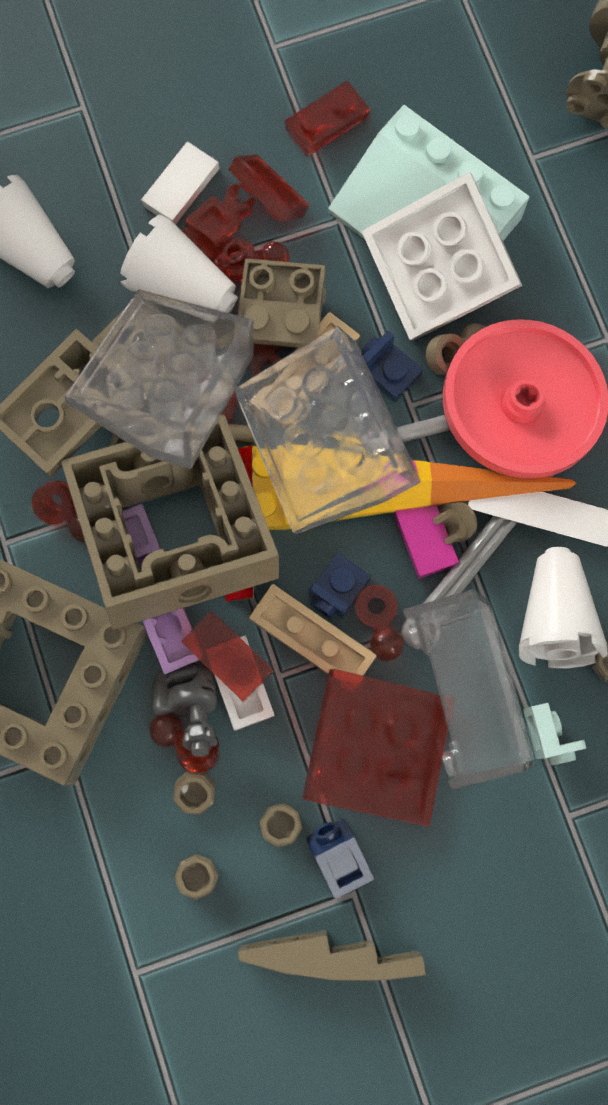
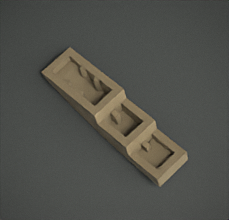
(312, 957)

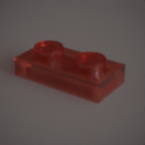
(327, 118)
(274, 192)
(227, 656)

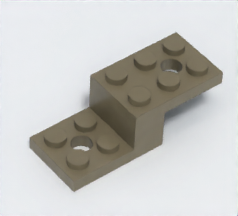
(47, 389)

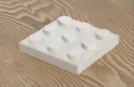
(441, 257)

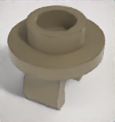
(458, 520)

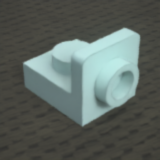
(544, 731)

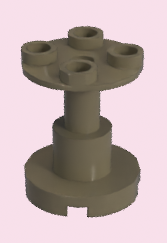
(589, 89)

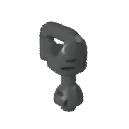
(189, 699)

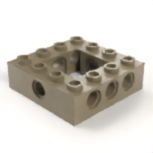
(182, 577)
(92, 689)

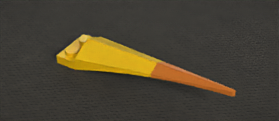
(438, 486)

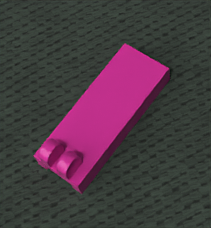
(425, 540)

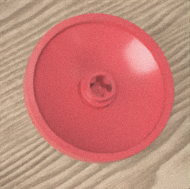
(525, 398)

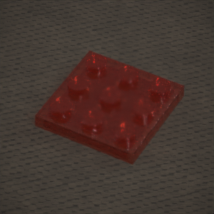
(377, 748)

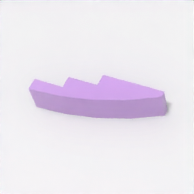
(169, 628)

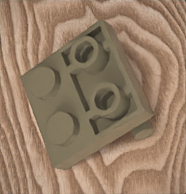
(283, 301)

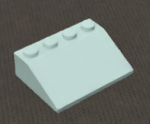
(412, 161)

